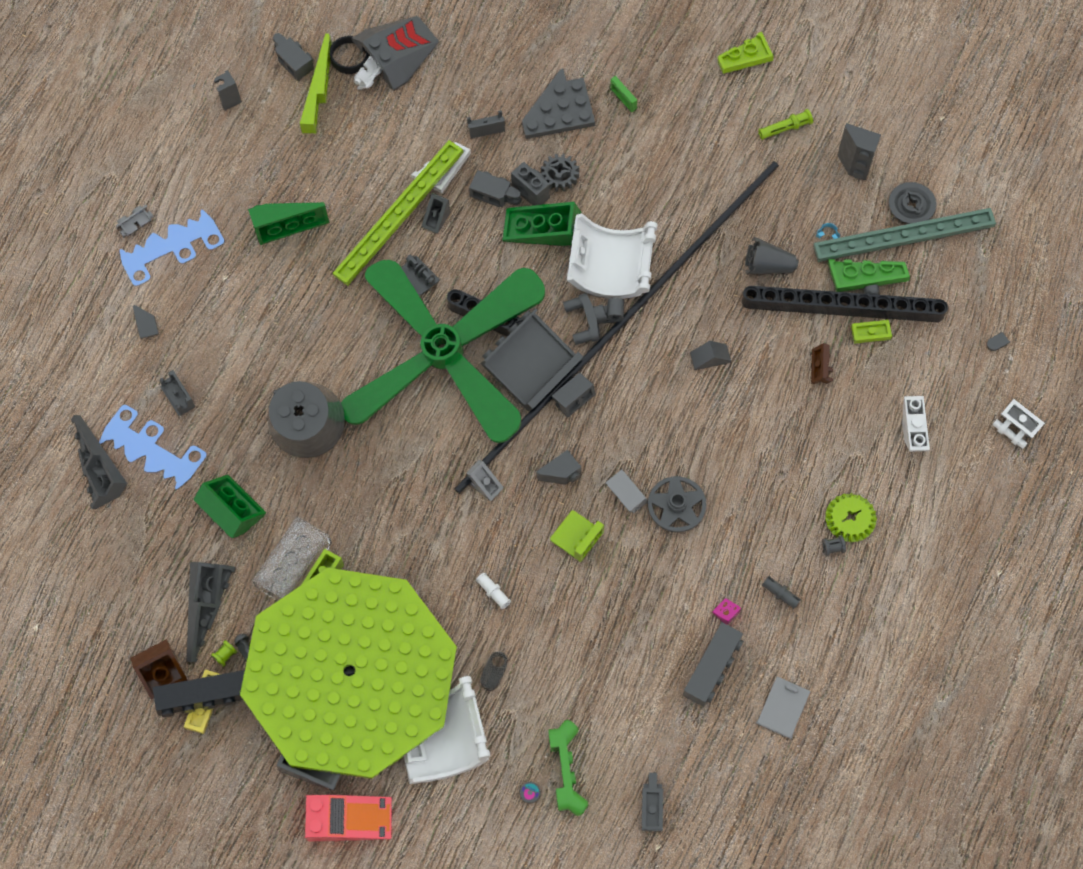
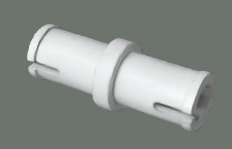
(493, 590)

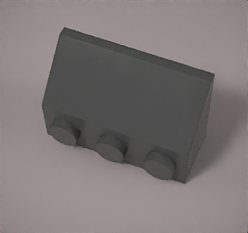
(858, 150)

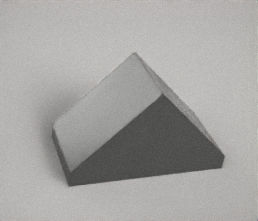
(436, 213)
(710, 355)

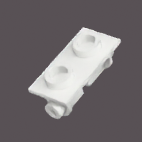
(365, 78)

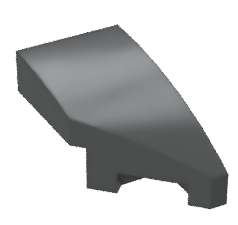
(145, 323)

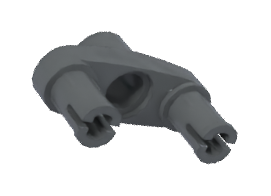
(594, 317)

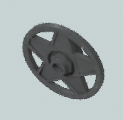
(676, 504)

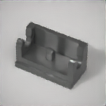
(228, 91)
(486, 125)
(176, 394)
(574, 394)

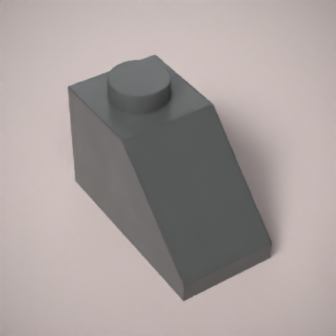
(560, 470)

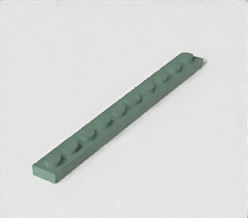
(904, 234)

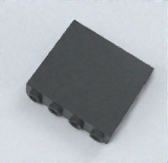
(530, 360)

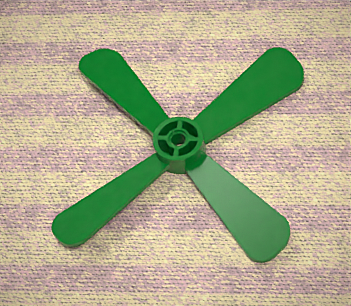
(508, 300)

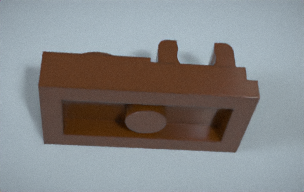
(820, 364)

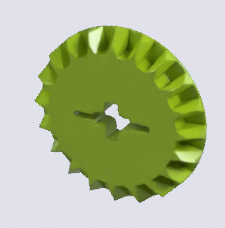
(851, 530)

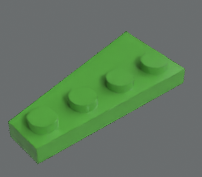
(857, 275)

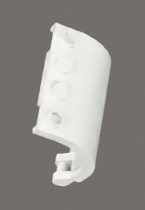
(611, 260)
(456, 746)

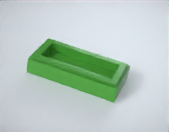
(623, 94)

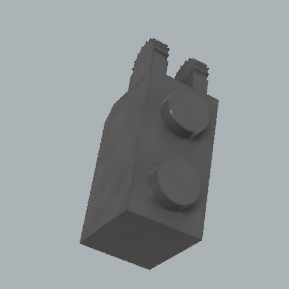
(292, 56)
(493, 190)

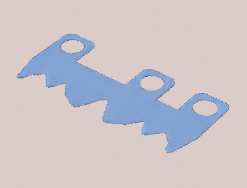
(178, 239)
(141, 444)

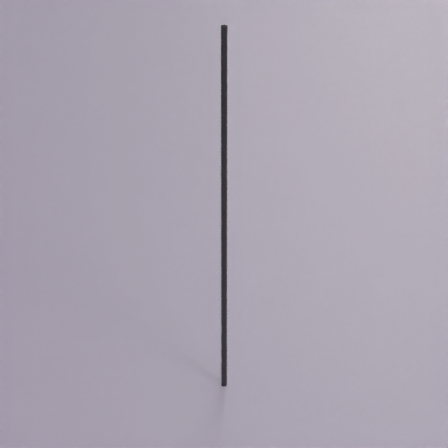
(628, 315)

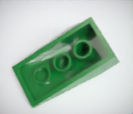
(286, 219)
(541, 224)

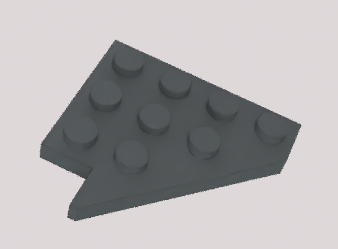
(559, 108)

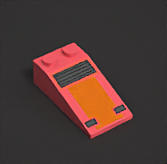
(348, 818)

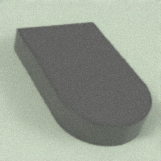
(997, 342)

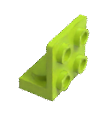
(577, 535)

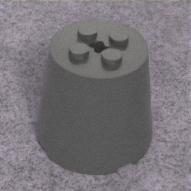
(316, 429)

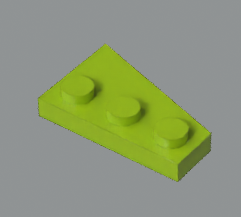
(748, 54)

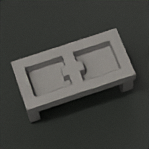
(627, 491)

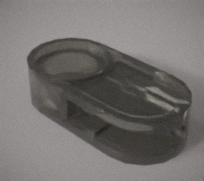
(491, 674)

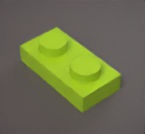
(871, 331)

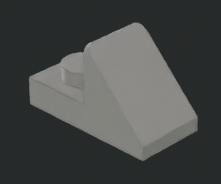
(484, 480)

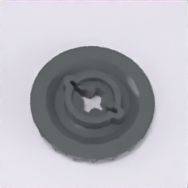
(916, 193)

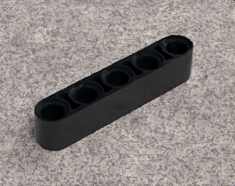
(467, 301)

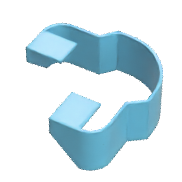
(820, 233)

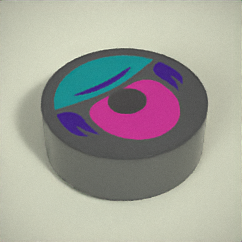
(530, 792)

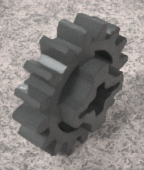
(569, 172)

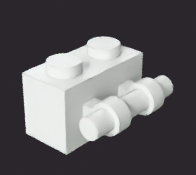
(1020, 418)

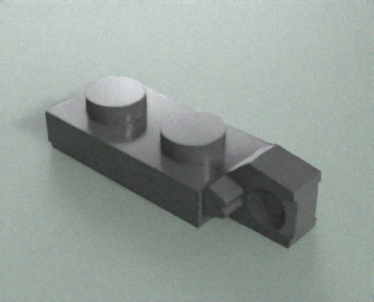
(652, 805)

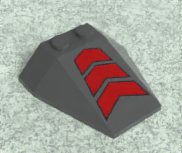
(398, 48)

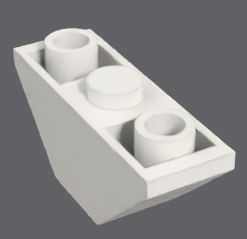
(915, 424)

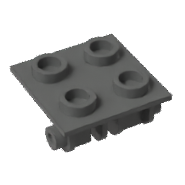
(419, 274)

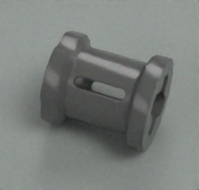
(834, 545)

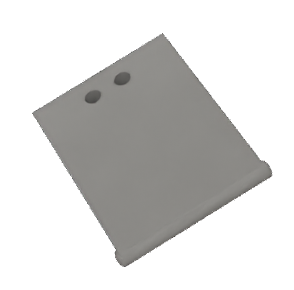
(783, 707)

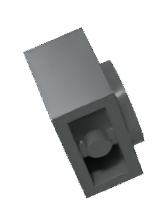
(531, 184)

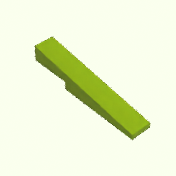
(318, 89)

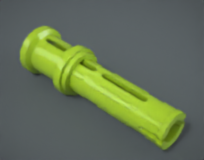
(793, 122)

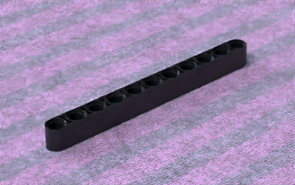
(852, 300)

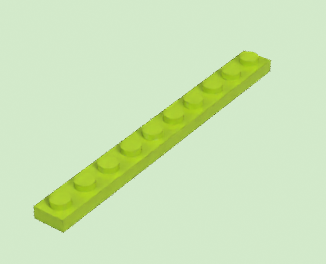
(398, 212)

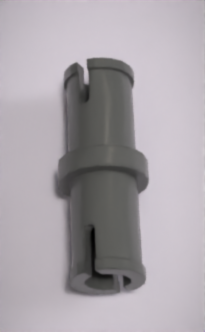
(781, 592)

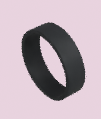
(345, 69)

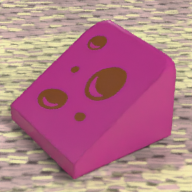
(726, 611)

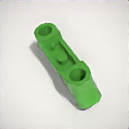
(566, 797)

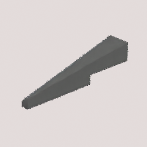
(103, 476)
(205, 591)

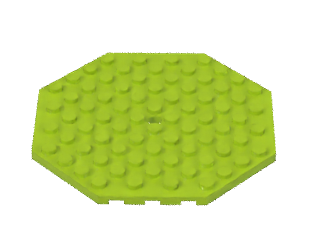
(340, 720)

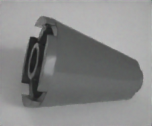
(769, 259)

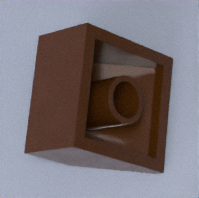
(158, 667)

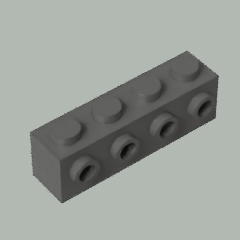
(712, 665)

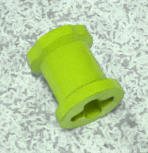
(224, 653)

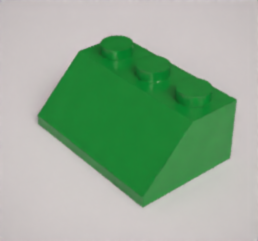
(229, 505)

